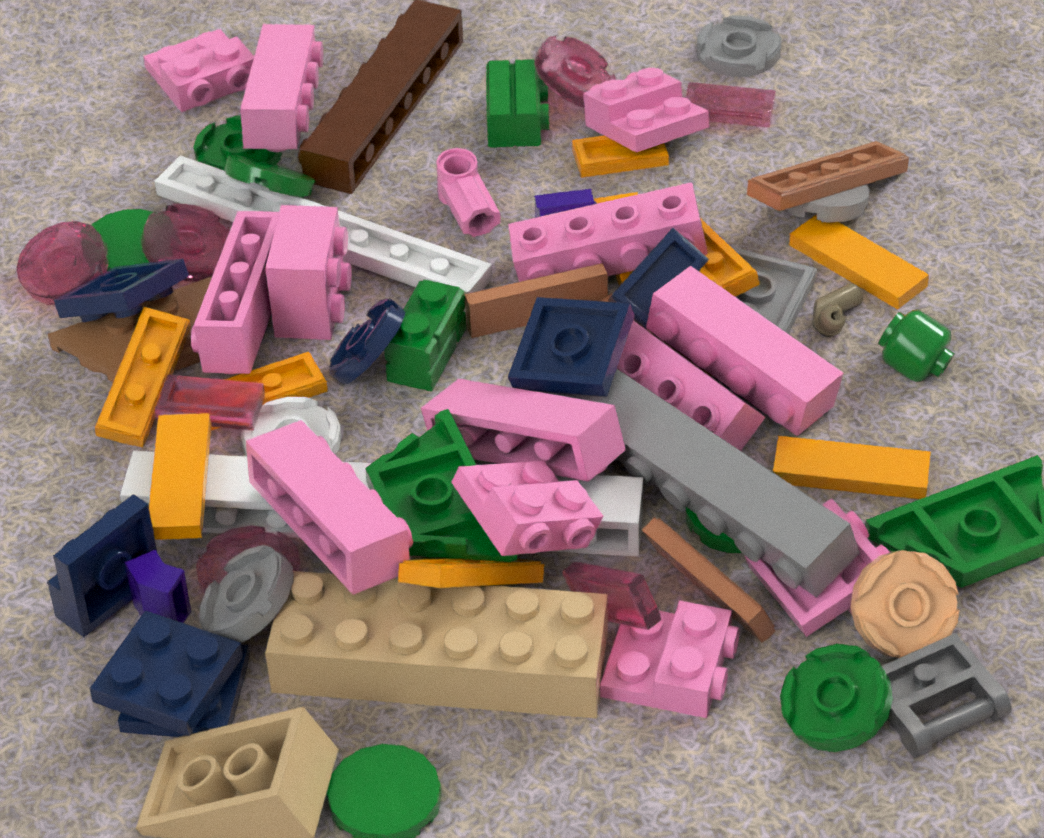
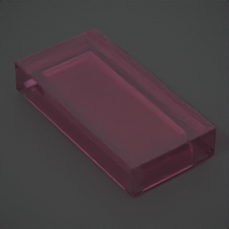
(734, 103)
(227, 401)
(628, 593)

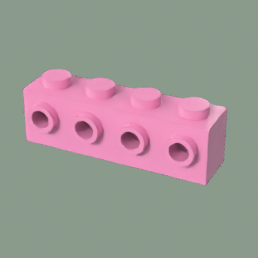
(281, 87)
(609, 233)
(237, 298)
(744, 350)
(687, 387)
(523, 426)
(328, 506)

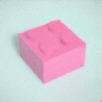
(307, 272)

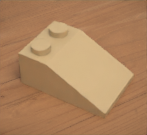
(242, 781)

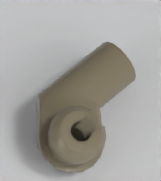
(829, 309)

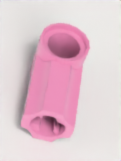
(465, 192)

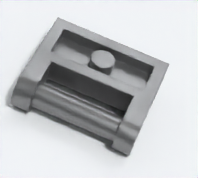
(934, 677)

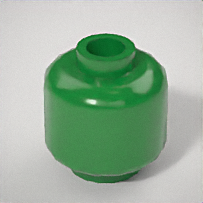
(916, 345)

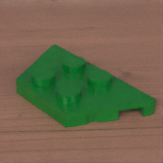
(418, 488)
(974, 525)

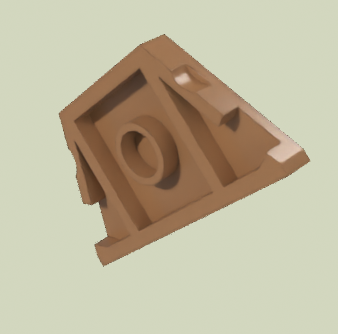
(104, 341)

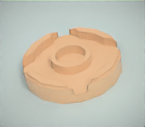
(904, 603)

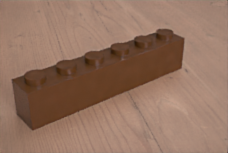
(381, 96)

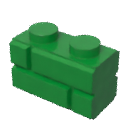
(514, 104)
(427, 335)

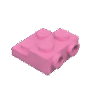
(201, 69)
(642, 110)
(527, 507)
(803, 607)
(674, 662)

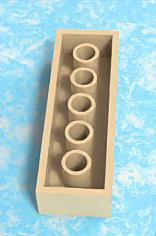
(441, 645)

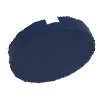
(366, 342)

